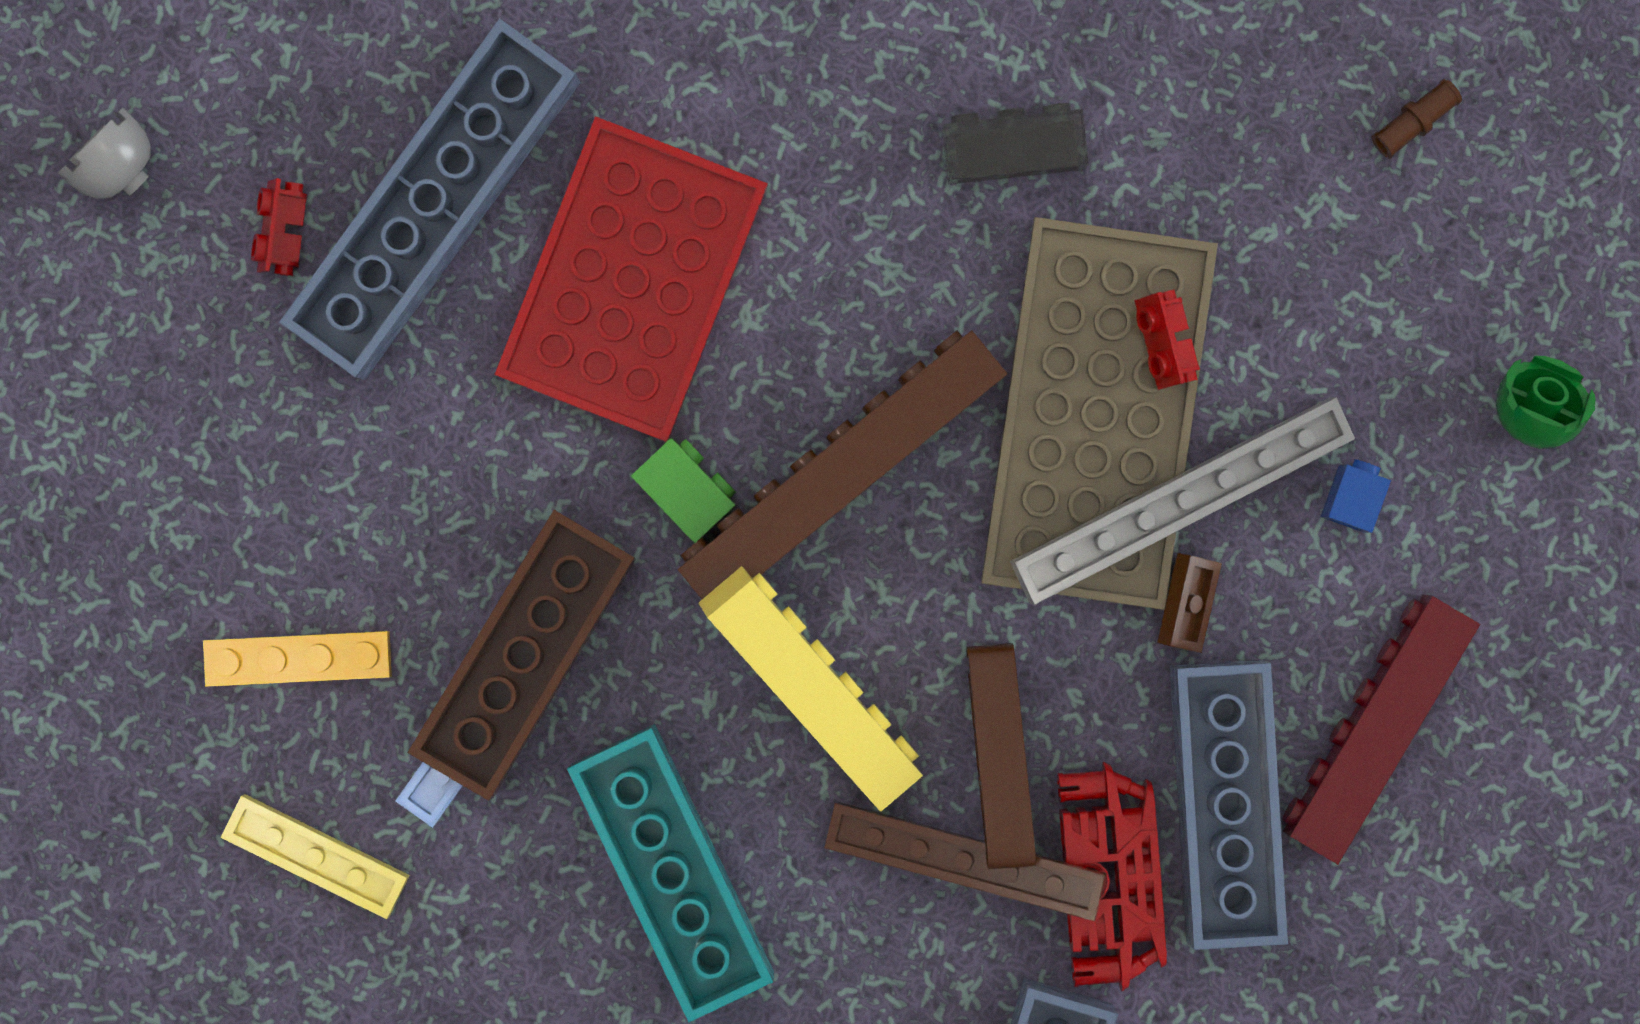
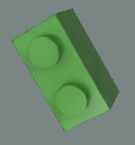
(685, 488)

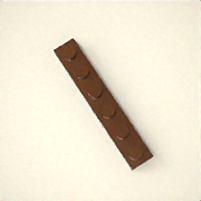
(962, 861)

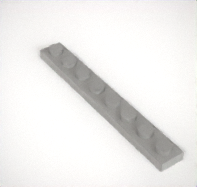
(1182, 500)

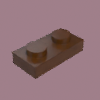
(1189, 602)

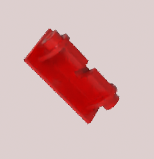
(279, 209)
(1159, 319)

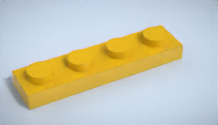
(297, 658)

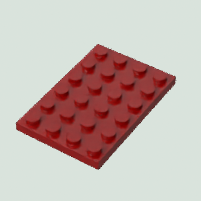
(631, 279)

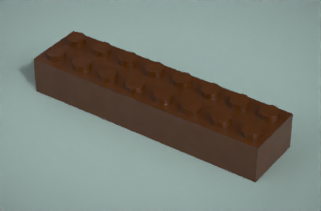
(848, 466)

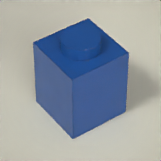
(1356, 496)

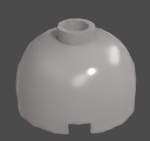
(111, 159)

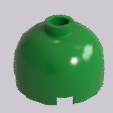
(1543, 402)

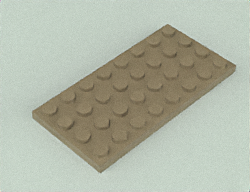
(1081, 400)

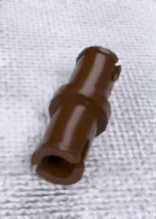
(1416, 118)

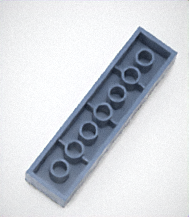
(431, 200)

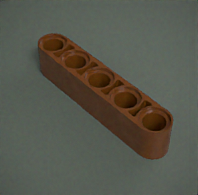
(1001, 757)

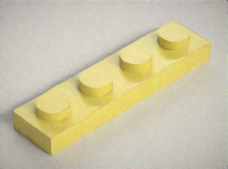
(315, 856)

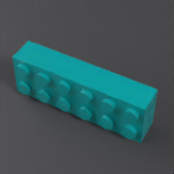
(671, 873)

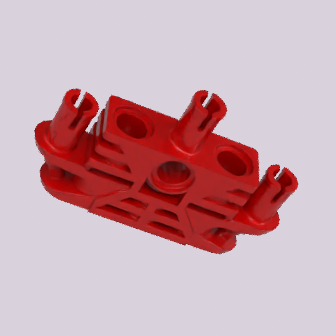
(1135, 870)

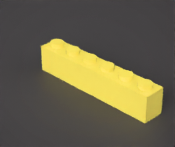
(810, 688)

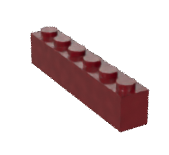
(1380, 727)

